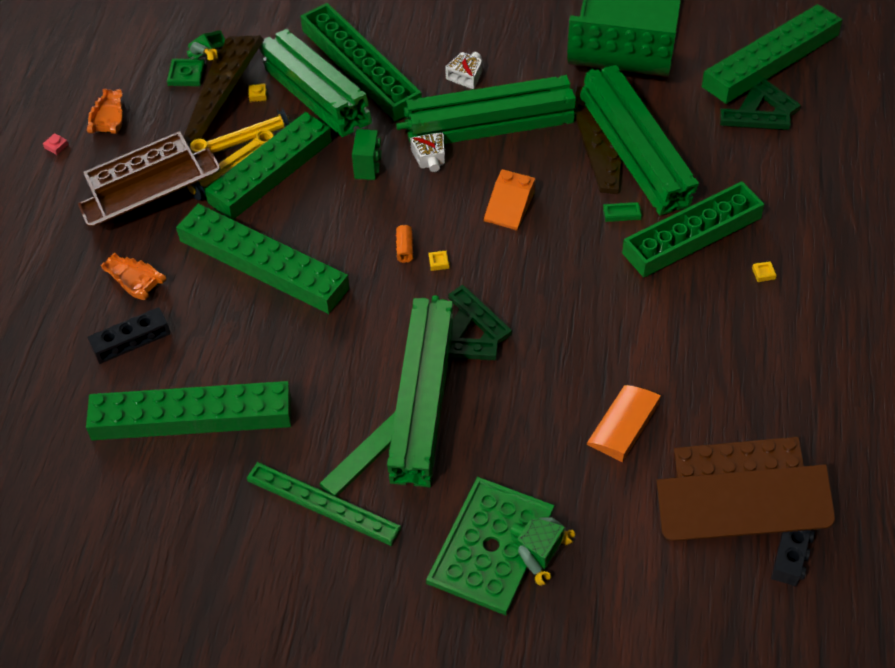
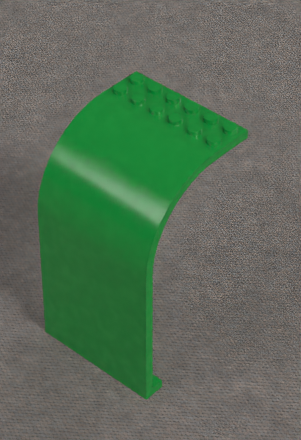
(625, 34)

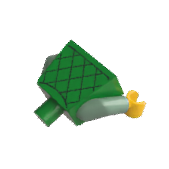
(206, 45)
(539, 542)

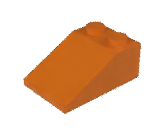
(510, 199)

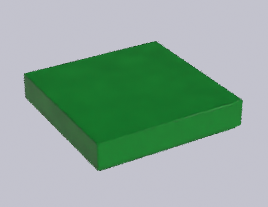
(186, 72)

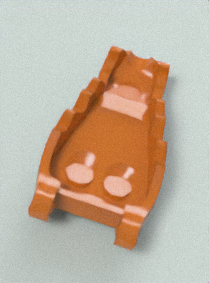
(107, 113)
(133, 276)

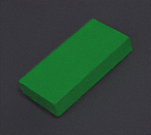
(622, 212)

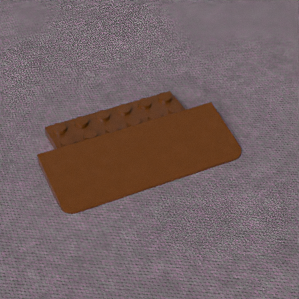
(144, 177)
(743, 491)

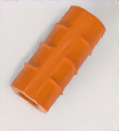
(404, 243)

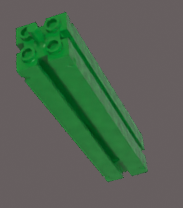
(315, 83)
(491, 110)
(638, 140)
(421, 392)

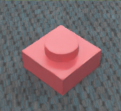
(55, 144)

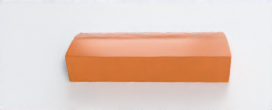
(624, 422)

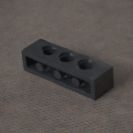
(129, 335)
(786, 570)

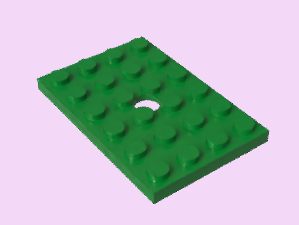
(466, 566)

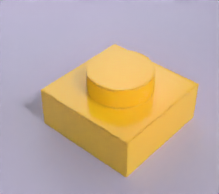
(257, 92)

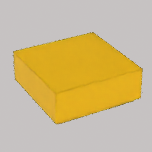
(438, 260)
(764, 271)

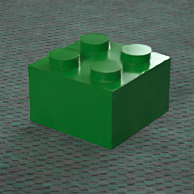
(366, 154)

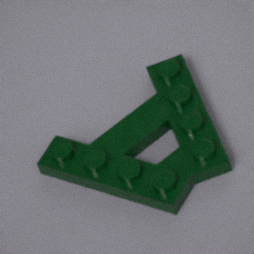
(749, 116)
(475, 311)

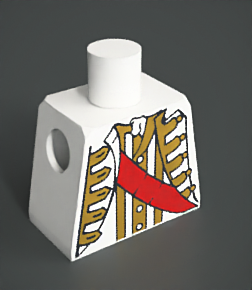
(465, 69)
(429, 150)

